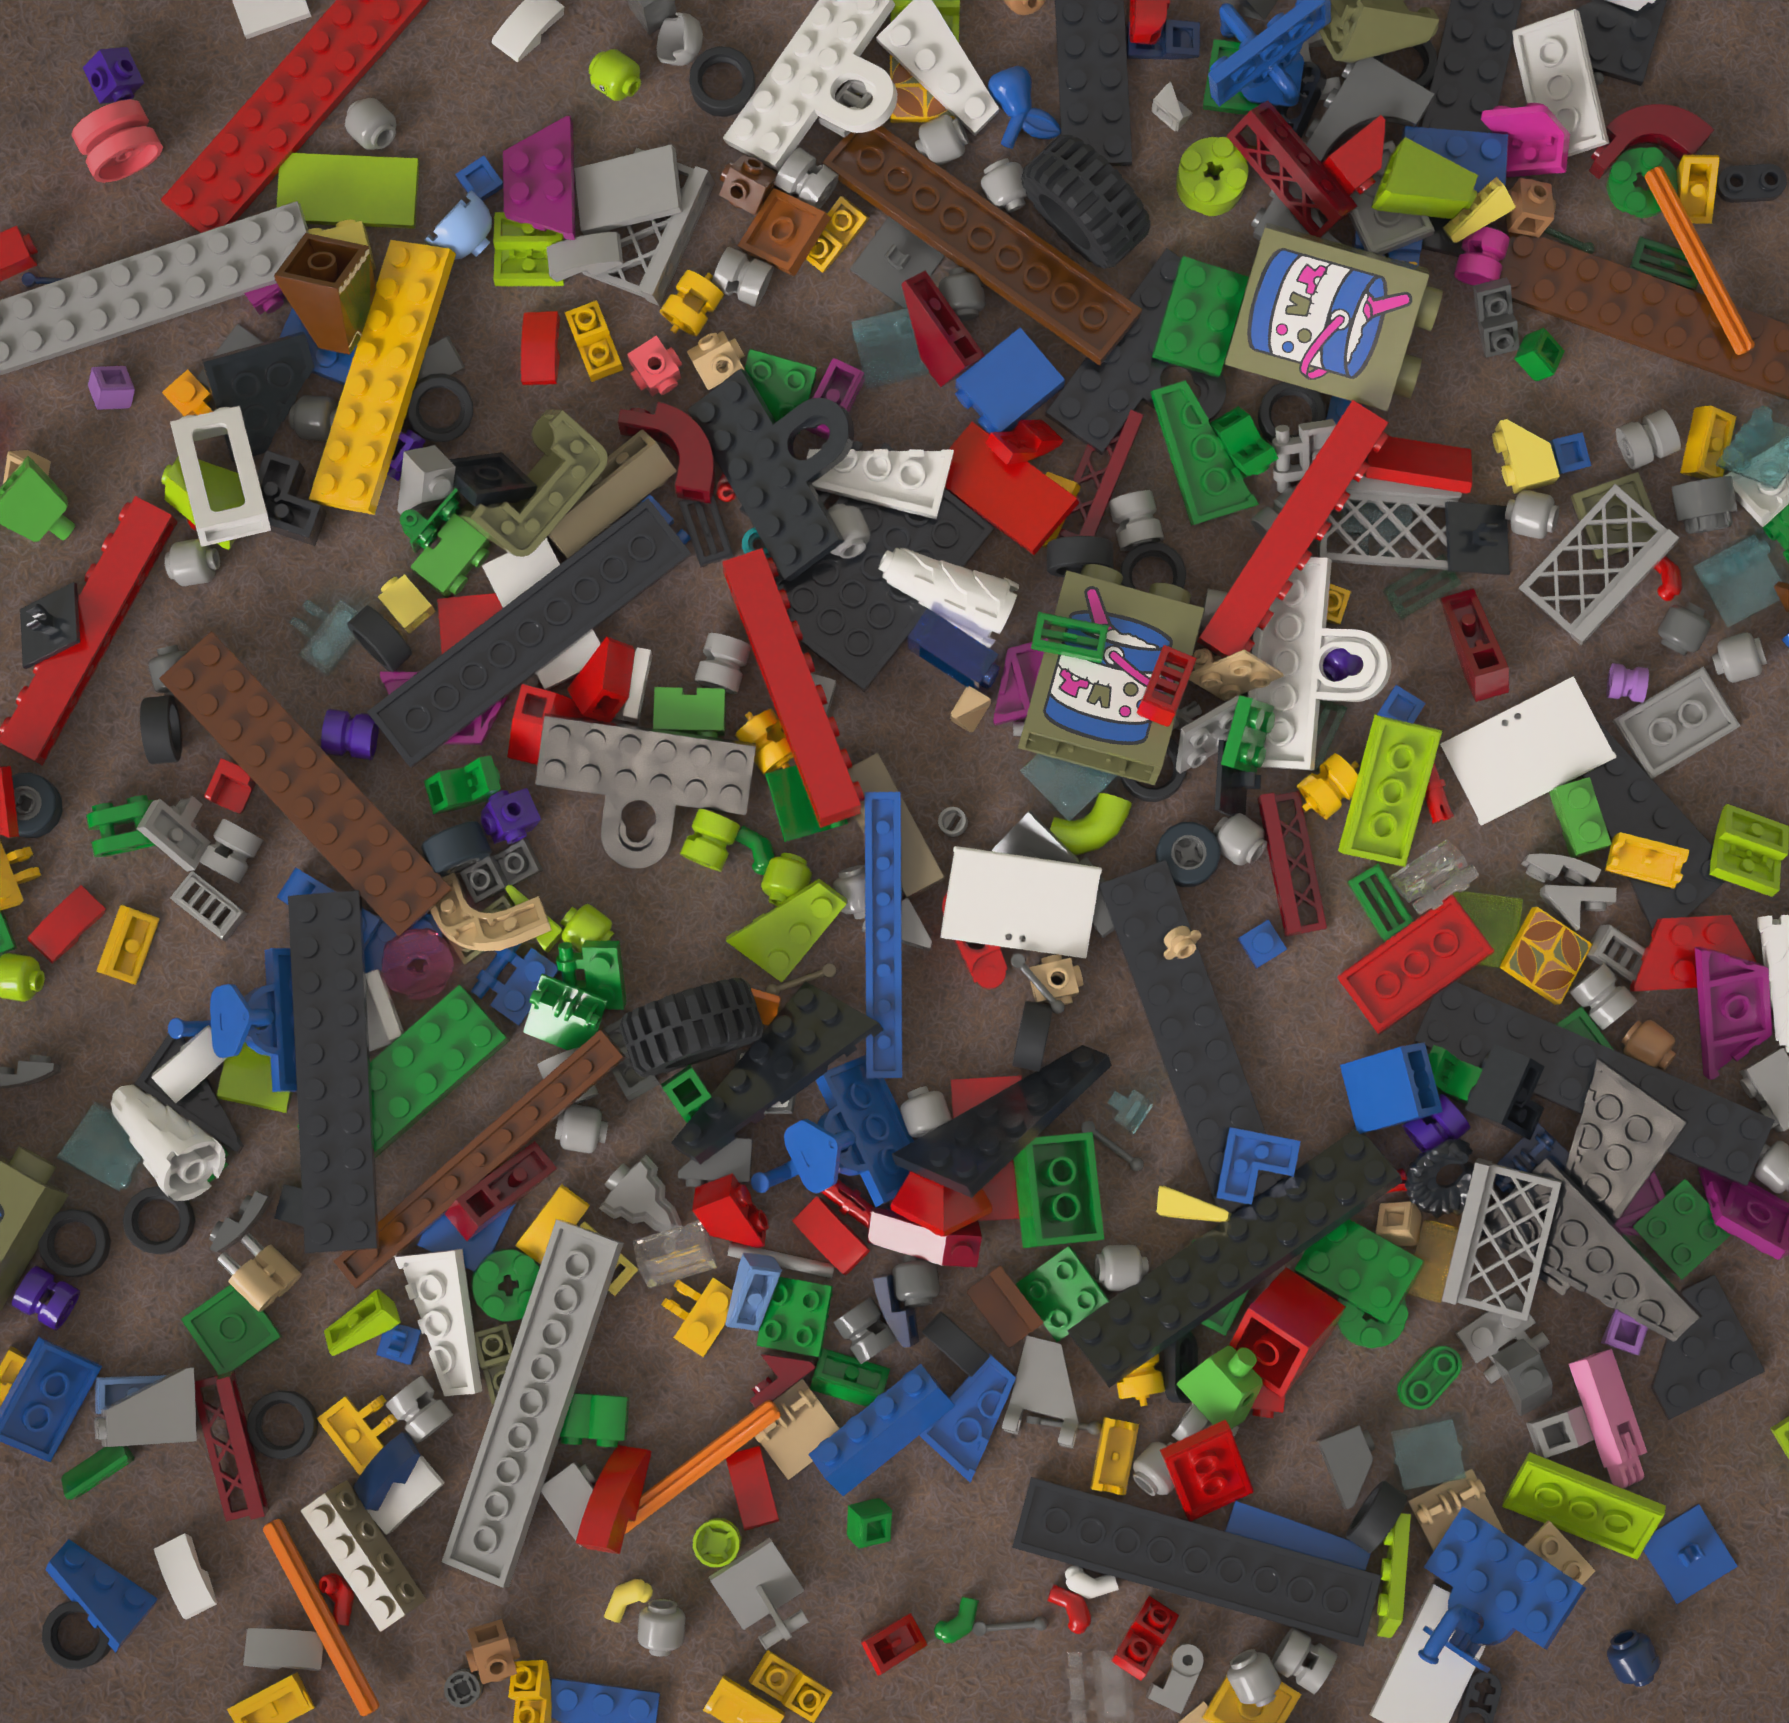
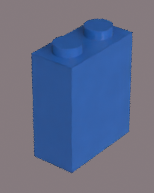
(1008, 383)
(1391, 1088)

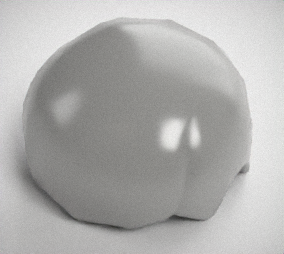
(679, 40)

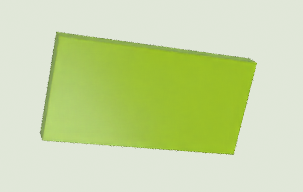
(351, 188)
(1390, 790)
(1583, 1506)

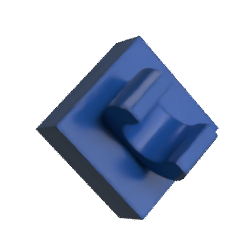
(399, 1344)

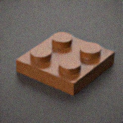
(784, 231)

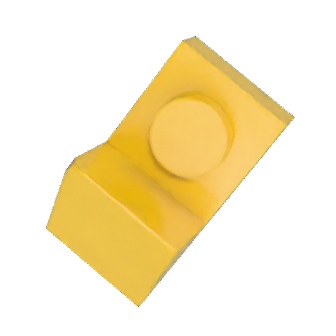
(1698, 186)

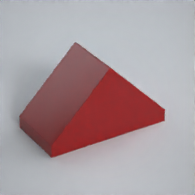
(893, 1643)

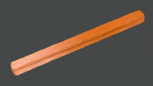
(1699, 260)
(705, 1460)
(321, 1617)

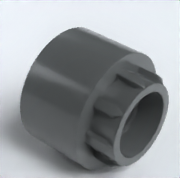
(1705, 504)

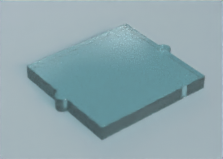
(1428, 1454)

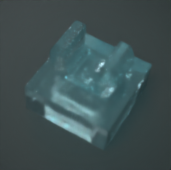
(1130, 1110)

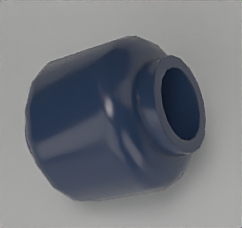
(1633, 1658)

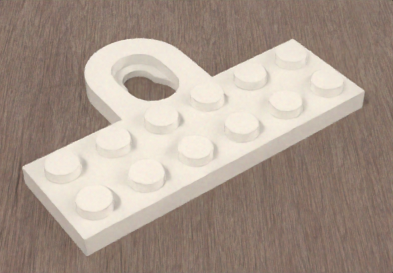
(806, 80)
(1297, 646)

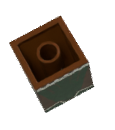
(329, 289)

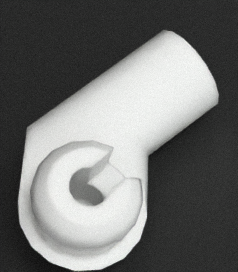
(1086, 1585)

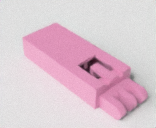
(1610, 1416)

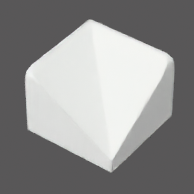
(1170, 109)

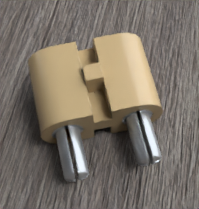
(262, 1277)

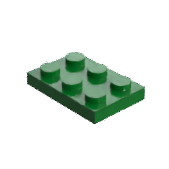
(1200, 317)
(1361, 1269)

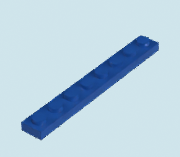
(883, 932)

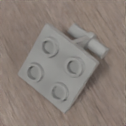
(1201, 737)
(757, 1587)

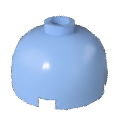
(464, 228)

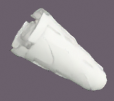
(961, 596)
(1776, 957)
(173, 1150)

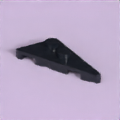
(198, 1105)

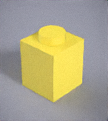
(405, 603)

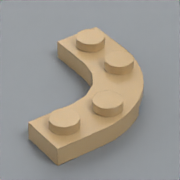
(488, 930)

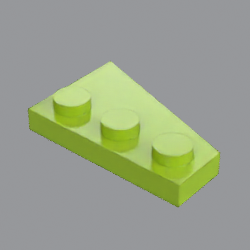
(787, 932)
(1394, 1576)

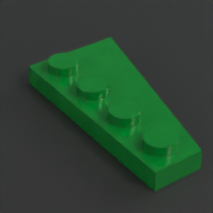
(1202, 467)

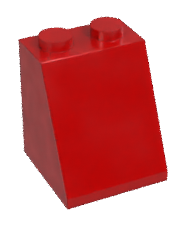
(1287, 1329)

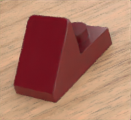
(788, 1373)

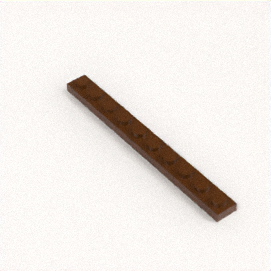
(484, 1155)

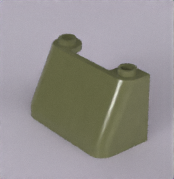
(1375, 27)
(561, 477)

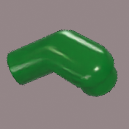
(760, 846)
(961, 1625)

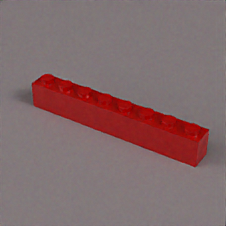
(1294, 530)
(102, 608)
(791, 687)

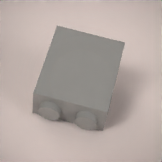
(153, 1414)

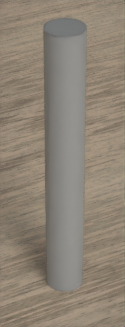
(785, 1260)

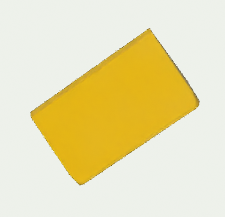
(1707, 438)
(128, 944)

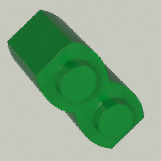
(596, 1418)

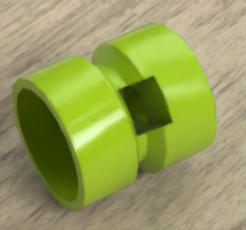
(710, 839)
(717, 1542)

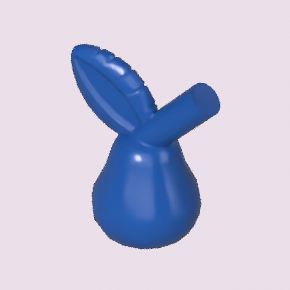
(1013, 94)

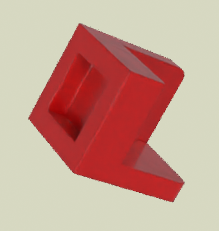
(230, 787)

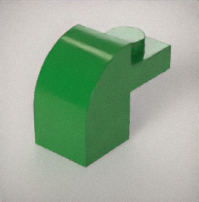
(1243, 442)
(463, 786)
(1451, 1075)
(686, 1092)

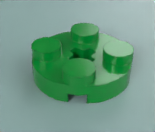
(1623, 175)
(491, 1272)
(1370, 1333)

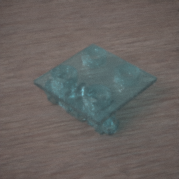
(887, 348)
(1759, 450)
(1740, 580)
(1066, 784)
(102, 1149)

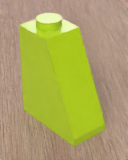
(1424, 183)
(221, 487)

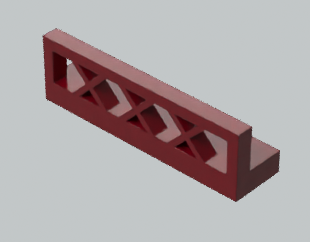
(1294, 157)
(1109, 481)
(1280, 867)
(241, 1447)

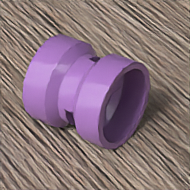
(1627, 682)

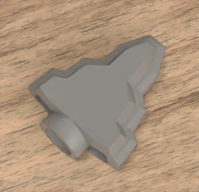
(640, 1197)

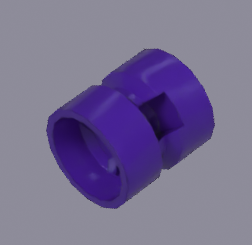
(344, 734)
(1434, 1129)
(35, 1291)

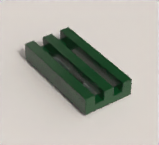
(1666, 250)

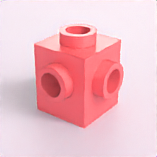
(651, 356)

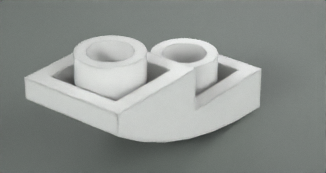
(525, 25)
(188, 1066)
(405, 1498)
(184, 1577)

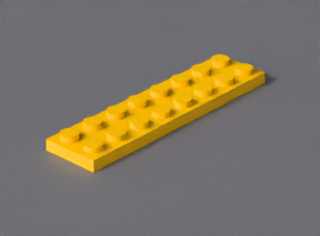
(382, 377)

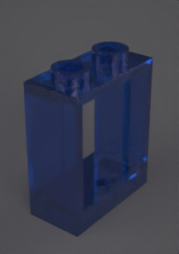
(954, 652)

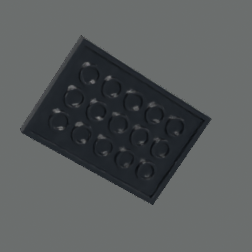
(847, 606)

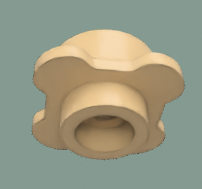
(1181, 942)

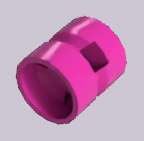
(1482, 256)

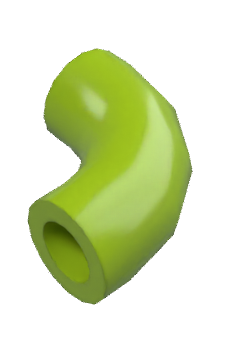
(1096, 827)

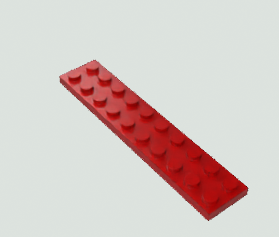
(287, 110)

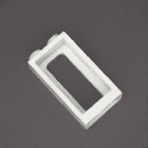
(230, 523)

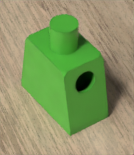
(33, 504)
(1224, 1385)

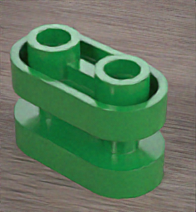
(106, 817)
(1429, 1377)

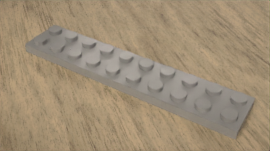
(147, 288)
(532, 1403)

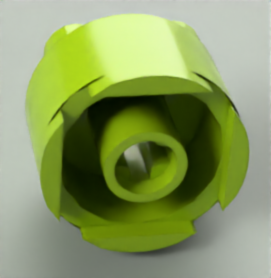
(1203, 193)

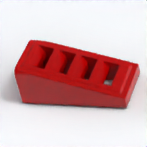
(1159, 706)

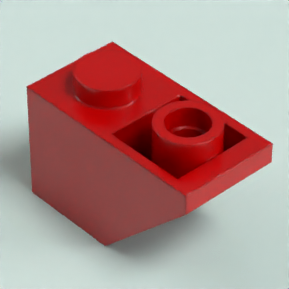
(604, 681)
(729, 1213)

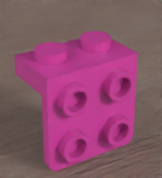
(1535, 139)

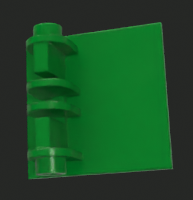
(780, 381)
(423, 531)
(793, 805)
(563, 1013)
(1681, 1229)
(1062, 1292)
(796, 1317)

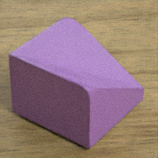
(111, 387)
(1624, 1333)

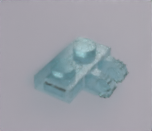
(1372, 514)
(331, 639)

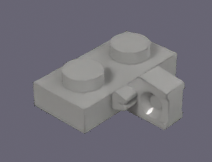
(175, 831)

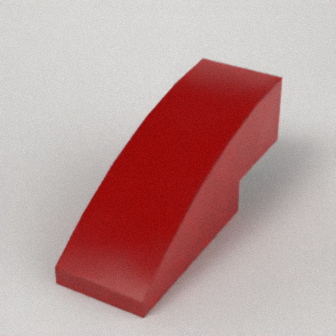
(614, 1500)

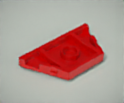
(1670, 957)

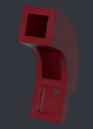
(1655, 124)
(686, 438)

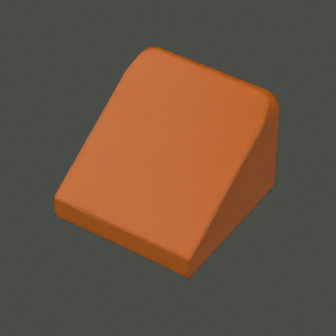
(767, 1005)

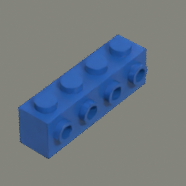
(881, 1429)

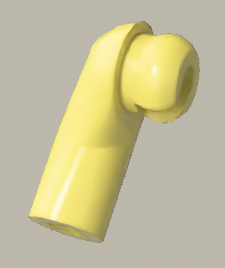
(626, 1594)

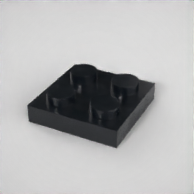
(491, 479)

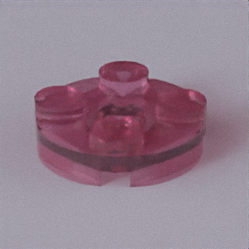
(414, 944)

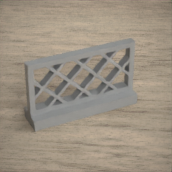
(671, 244)
(1398, 494)
(1622, 584)
(1470, 1232)

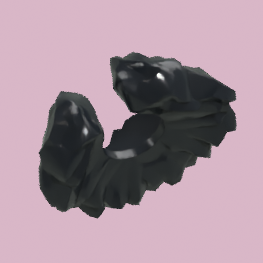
(1422, 1174)

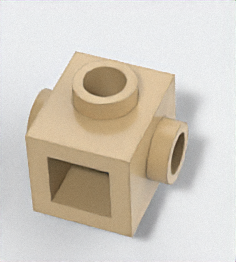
(716, 358)
(1062, 968)

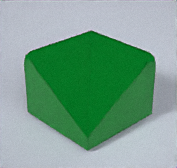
(1539, 354)
(869, 1523)

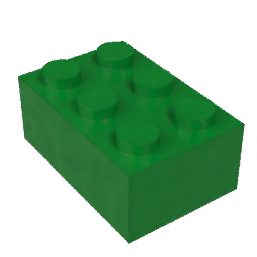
(1058, 1191)

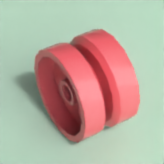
(117, 140)

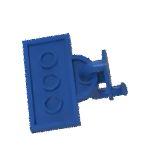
(1267, 63)
(237, 1017)
(848, 1139)
(1494, 1591)

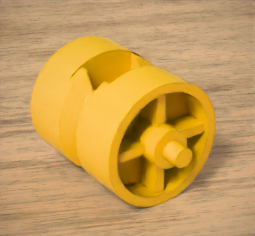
(691, 303)
(771, 744)
(1332, 784)
(1142, 1382)

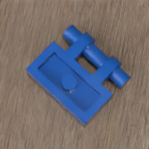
(515, 994)

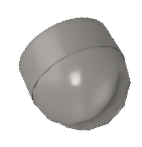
(947, 819)

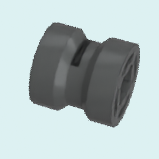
(466, 1683)

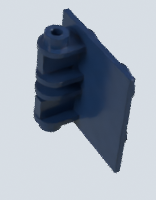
(1529, 1154)

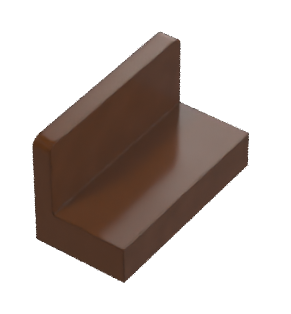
(1004, 1307)

